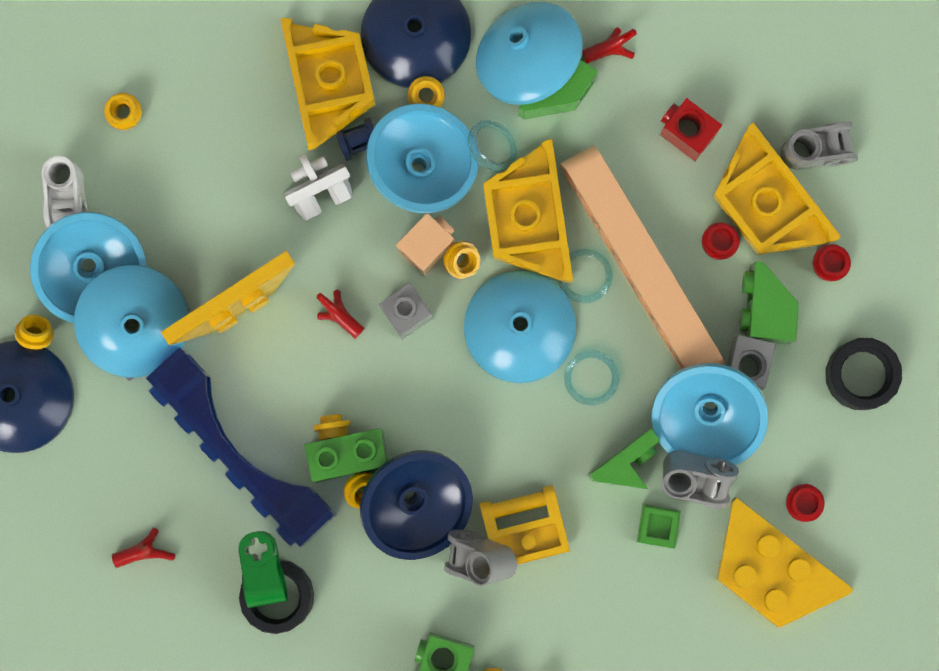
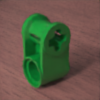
(264, 577)

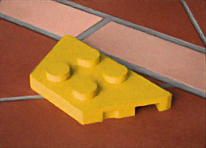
(327, 78)
(769, 200)
(529, 216)
(223, 309)
(773, 570)

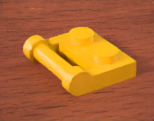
(531, 539)

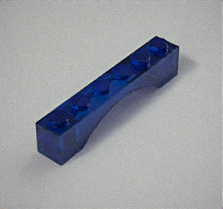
(189, 393)

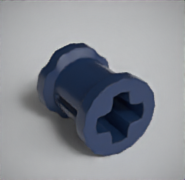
(355, 139)

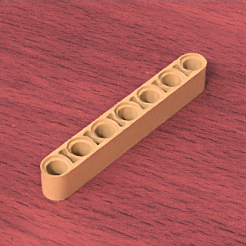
(639, 259)

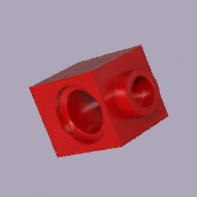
(690, 145)

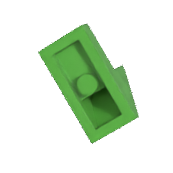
(618, 468)

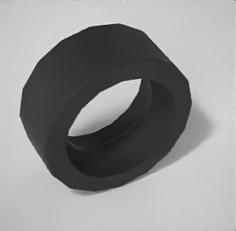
(884, 353)
(304, 606)

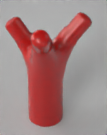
(610, 46)
(338, 314)
(141, 551)

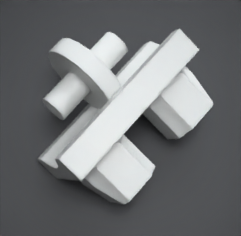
(332, 179)

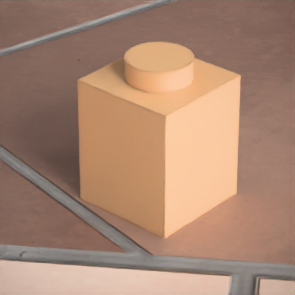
(426, 243)

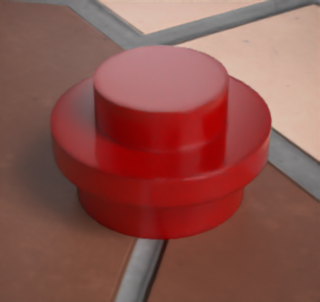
(720, 241)
(831, 263)
(805, 503)

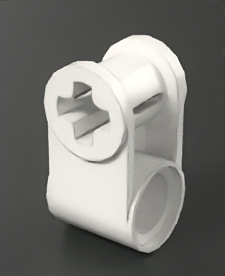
(62, 198)

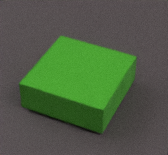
(658, 526)

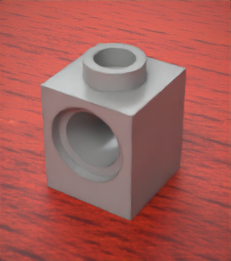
(406, 311)
(758, 350)

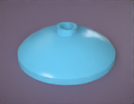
(538, 62)
(425, 137)
(65, 244)
(124, 295)
(513, 353)
(726, 432)

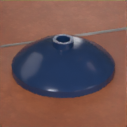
(407, 55)
(41, 397)
(419, 524)

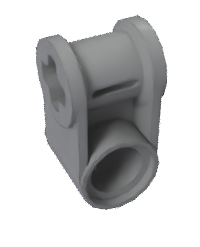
(826, 146)
(701, 478)
(479, 558)

